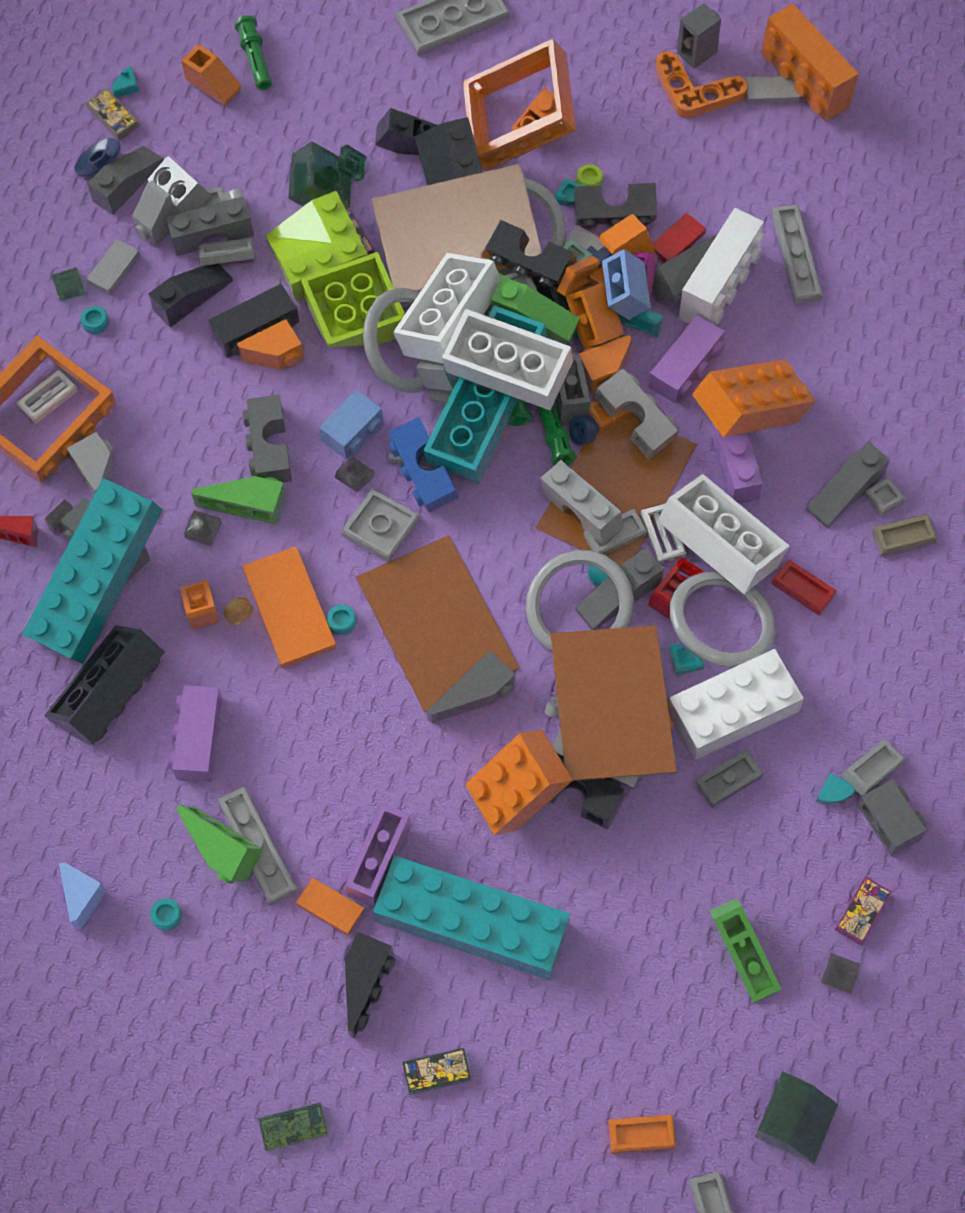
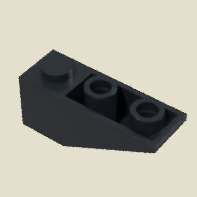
(398, 132)
(364, 970)

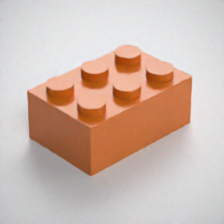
(518, 782)

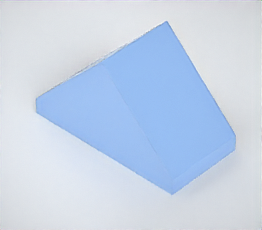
(81, 894)

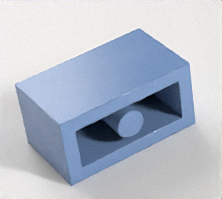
(626, 284)
(351, 424)

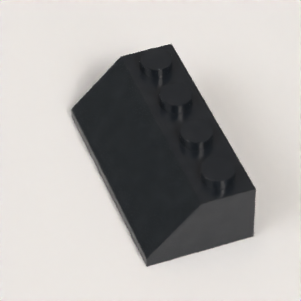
(448, 151)
(105, 684)

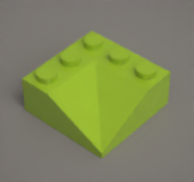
(314, 241)
(343, 296)

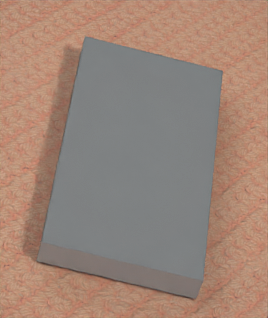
(445, 21)

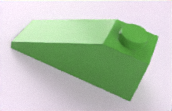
(533, 305)
(248, 498)
(220, 846)
(745, 950)

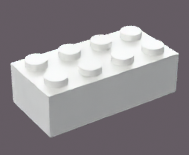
(722, 268)
(454, 286)
(507, 359)
(723, 533)
(734, 704)

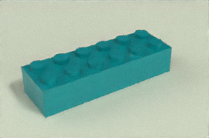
(475, 417)
(93, 571)
(471, 917)

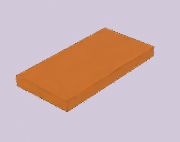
(289, 607)

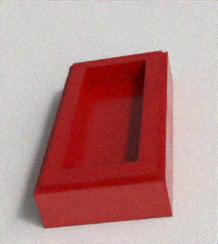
(678, 237)
(804, 587)

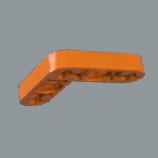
(689, 94)

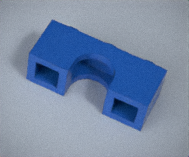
(433, 486)

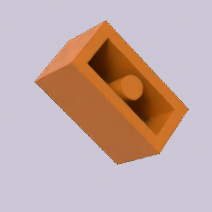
(597, 320)

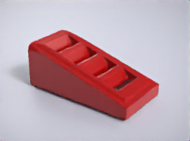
(19, 530)
(661, 597)

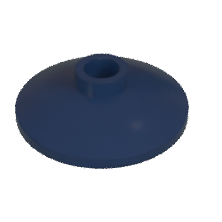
(97, 157)

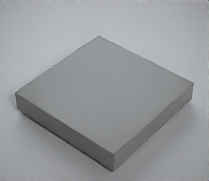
(380, 525)

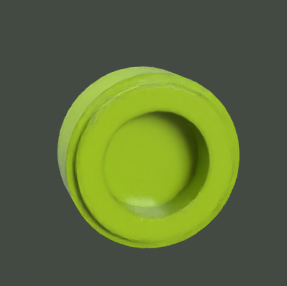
(589, 175)

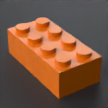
(810, 61)
(753, 397)

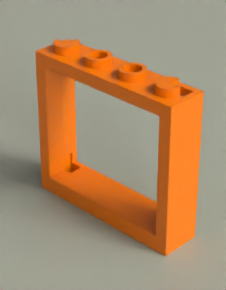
(534, 134)
(81, 427)

